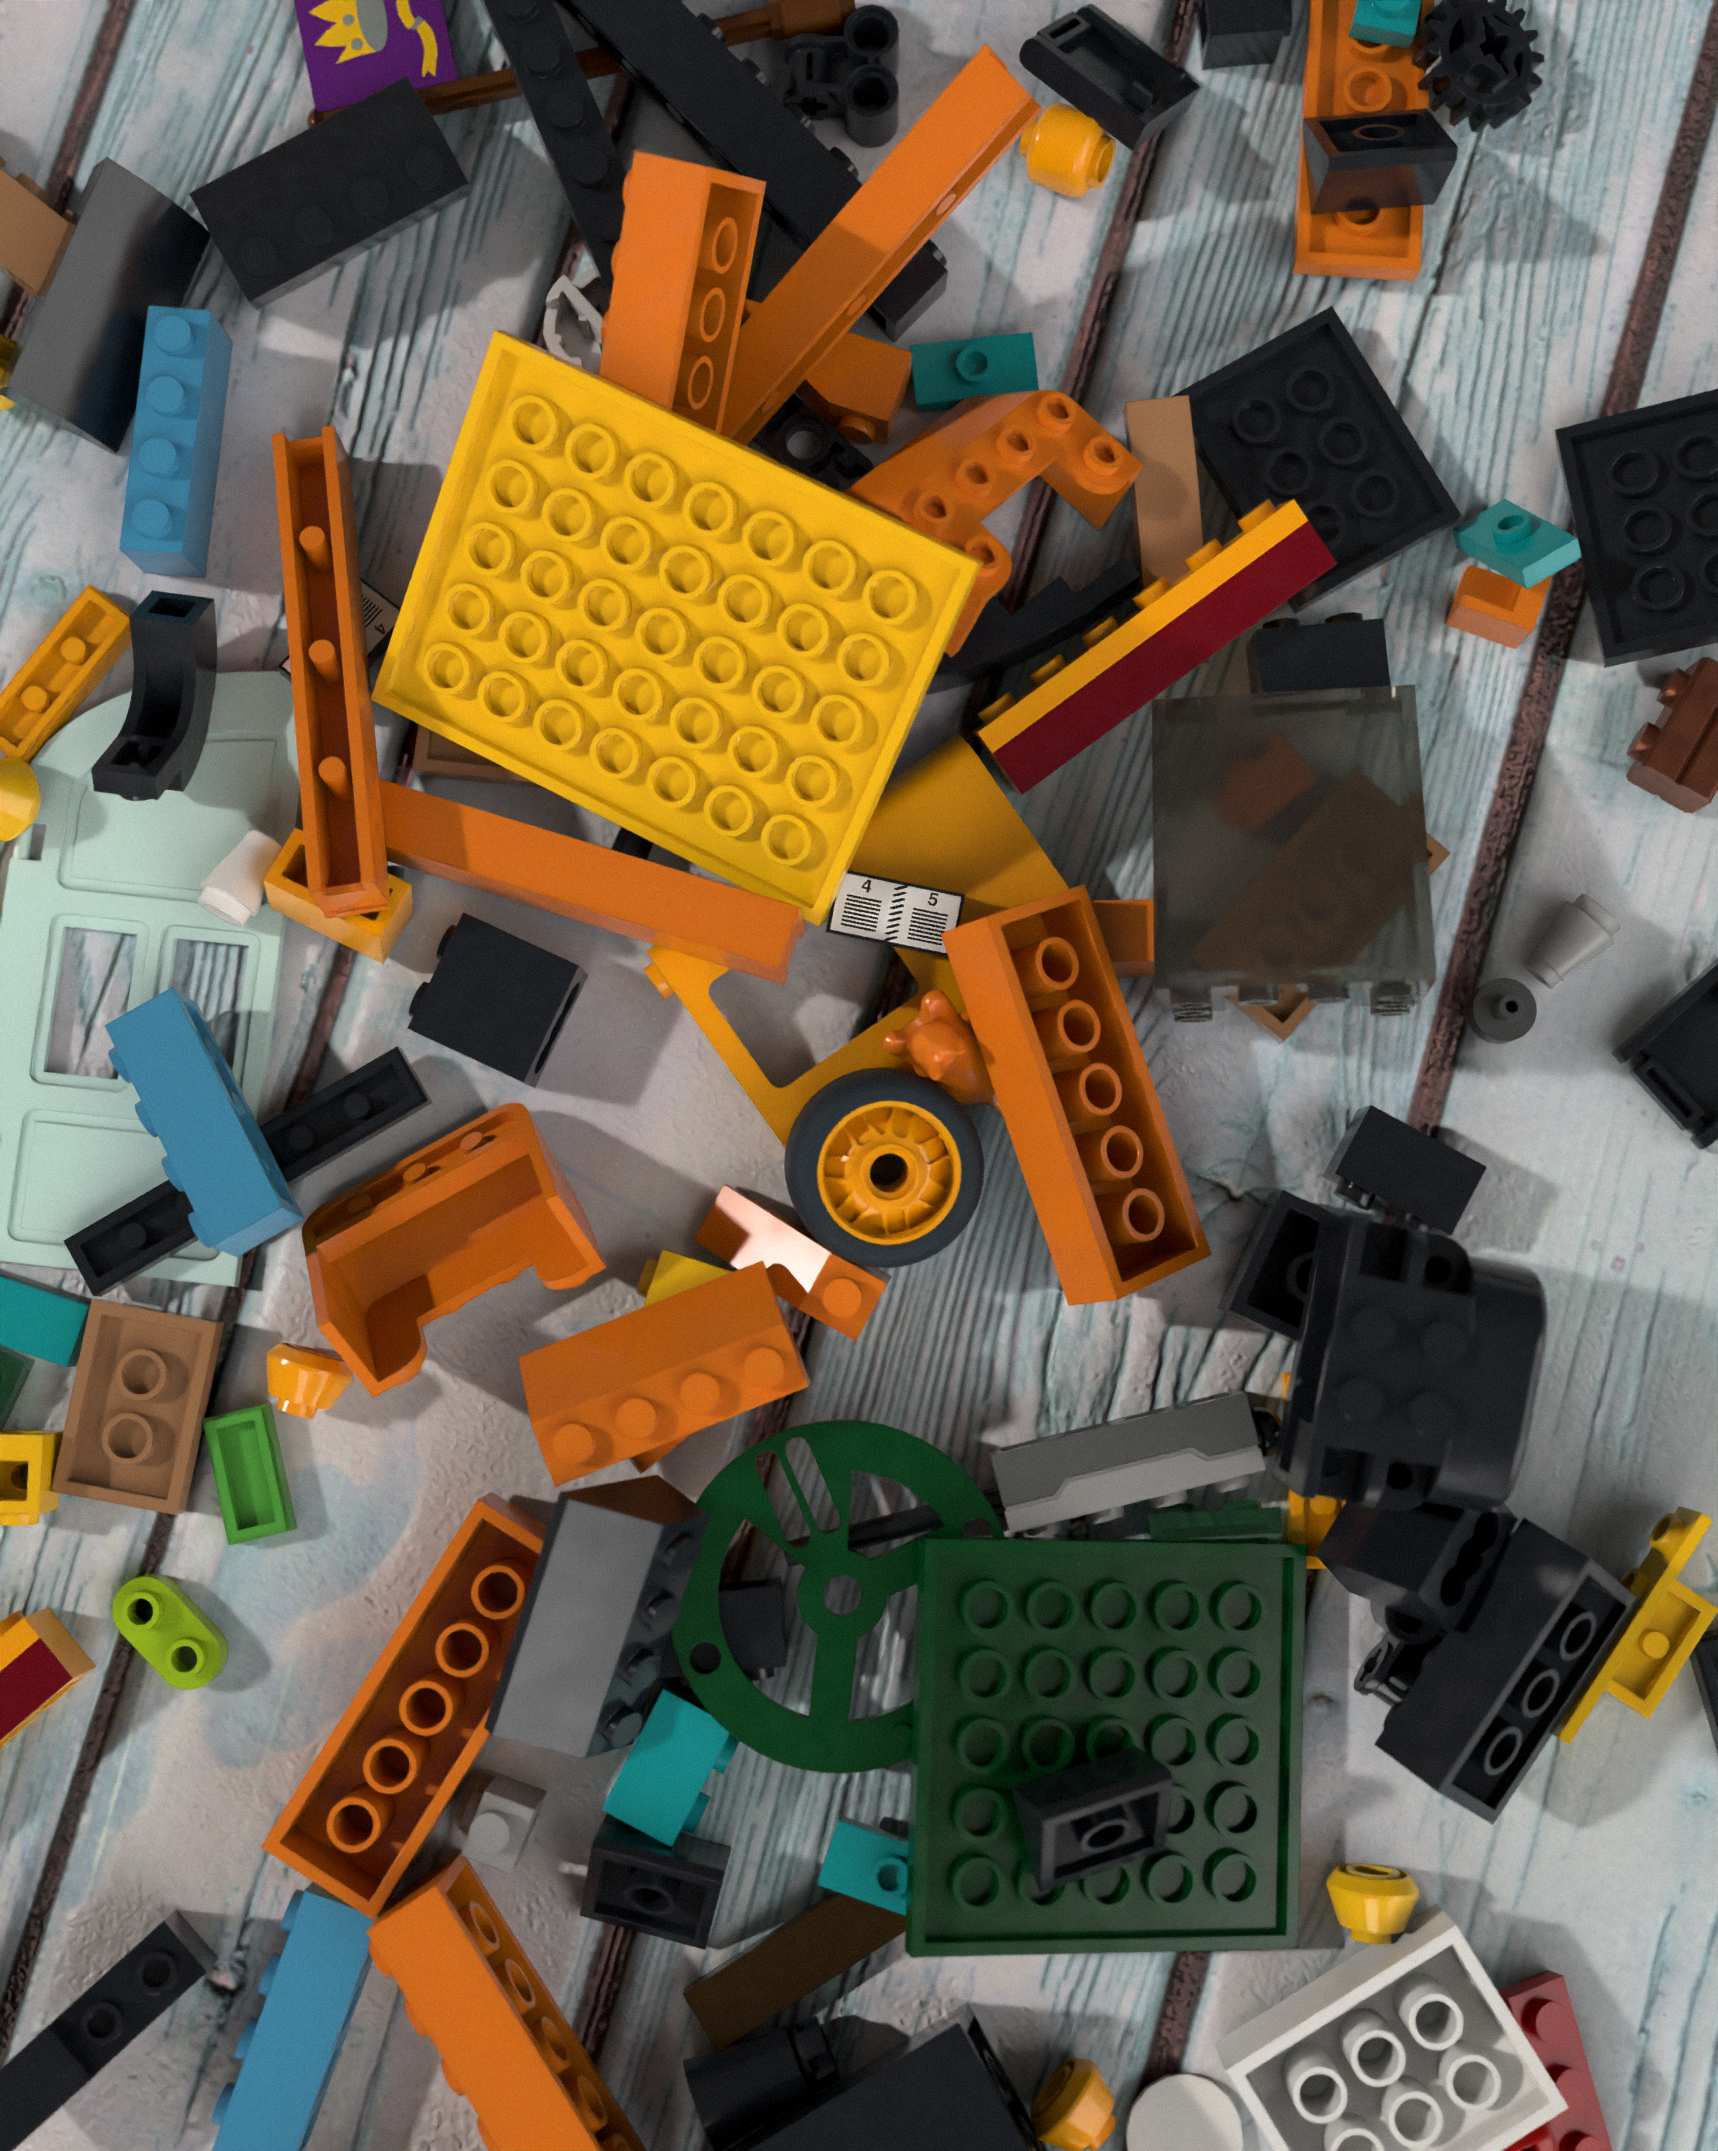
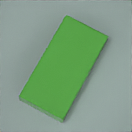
(249, 1474)

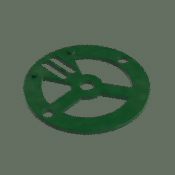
(826, 1736)

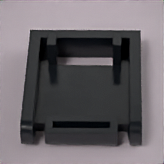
(1109, 75)
(1682, 1056)

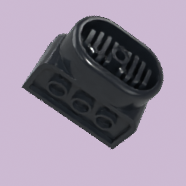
(1410, 1371)

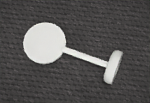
(1183, 2115)

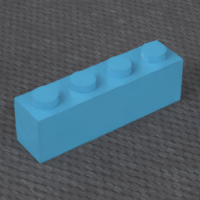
(176, 442)
(202, 1124)
(300, 2028)

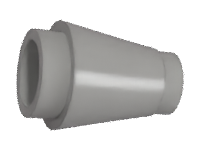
(1572, 940)

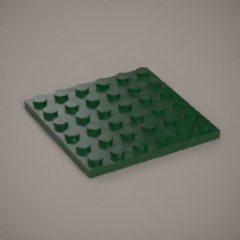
(1078, 1652)

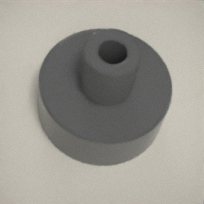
(1488, 1012)

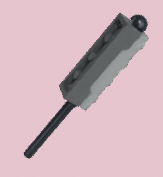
(1106, 1467)

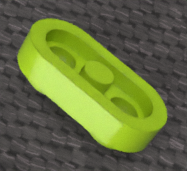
(173, 1625)

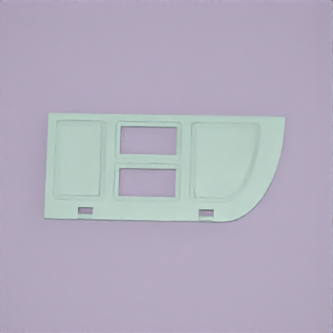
(134, 869)

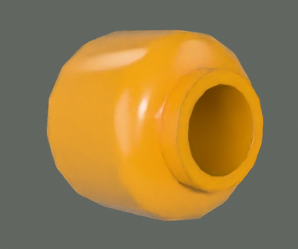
(1067, 151)

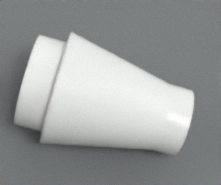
(236, 884)

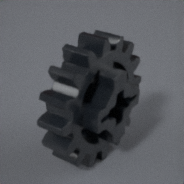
(1477, 61)

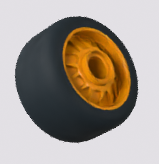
(852, 1126)

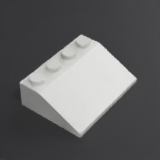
(1393, 2054)

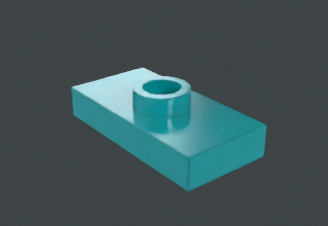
(972, 367)
(1517, 543)
(867, 1865)

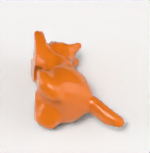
(944, 1051)

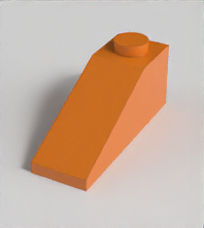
(856, 386)
(798, 1265)

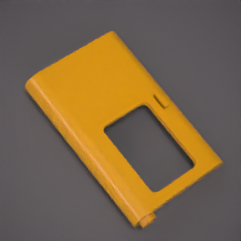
(933, 828)

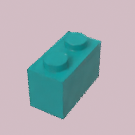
(669, 1766)

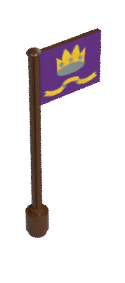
(370, 44)

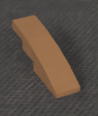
(1165, 490)

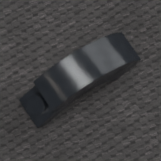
(169, 699)

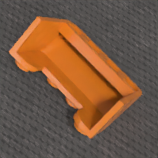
(981, 458)
(438, 1236)

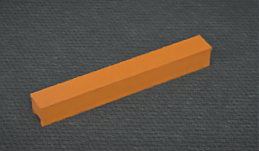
(874, 238)
(330, 676)
(590, 883)

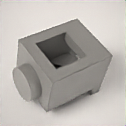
(500, 1820)

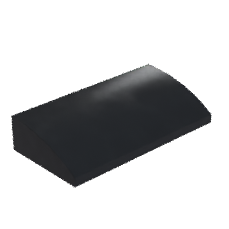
(89, 321)

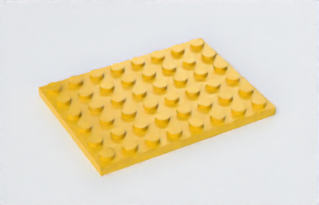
(669, 626)

